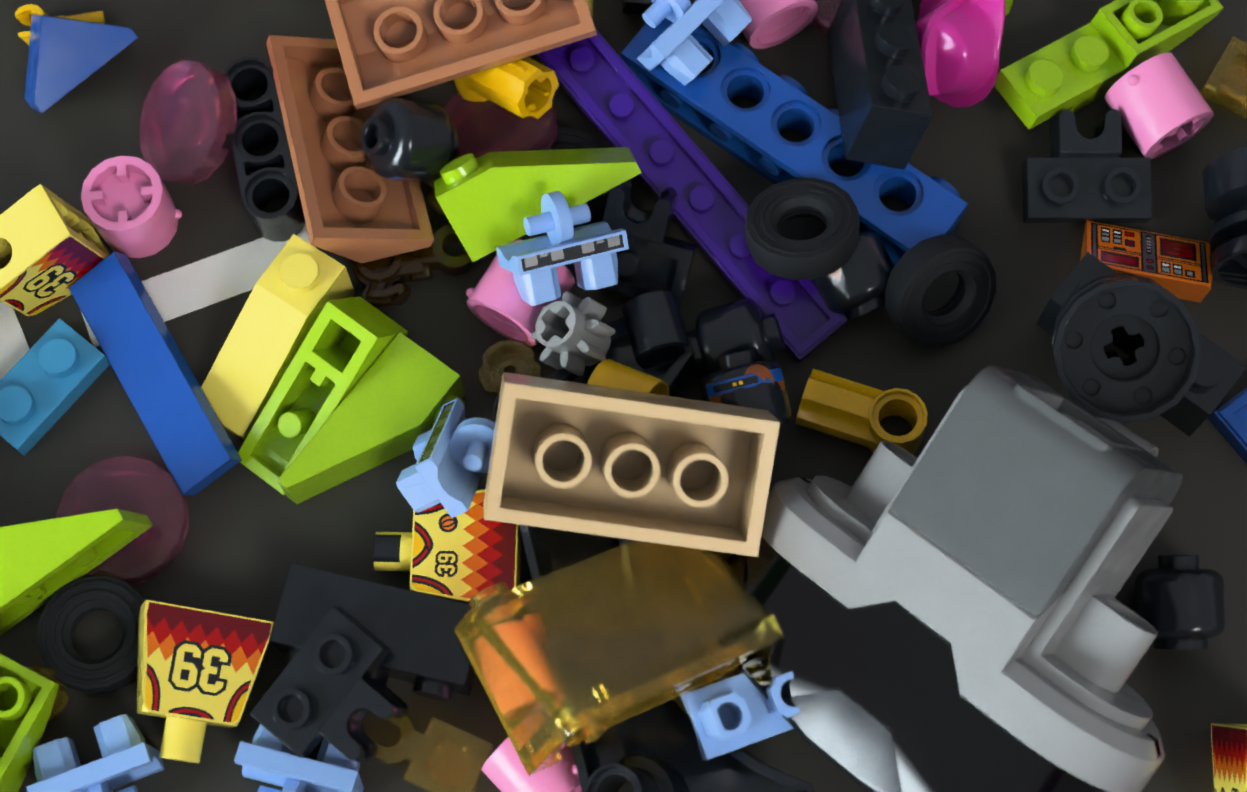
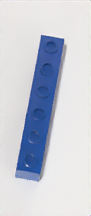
(784, 104)

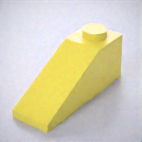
(271, 331)

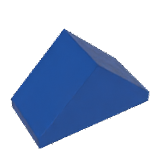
(66, 54)

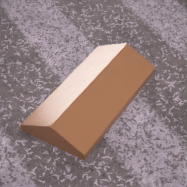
(418, 44)
(340, 193)

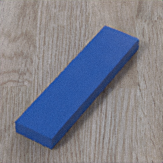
(154, 374)

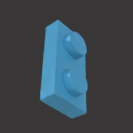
(46, 384)

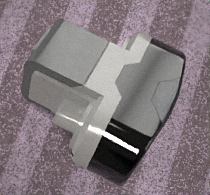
(964, 602)

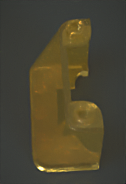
(608, 642)

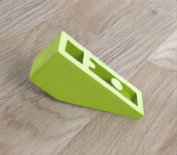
(497, 190)
(322, 373)
(375, 420)
(54, 552)

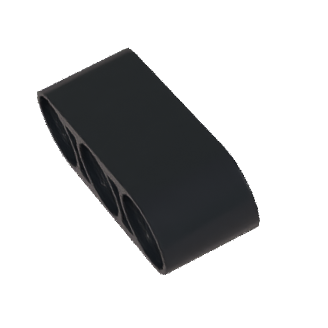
(268, 175)

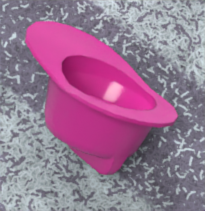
(960, 48)

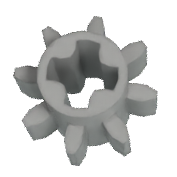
(573, 333)

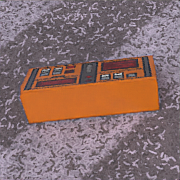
(1169, 260)

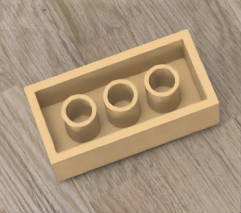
(630, 465)

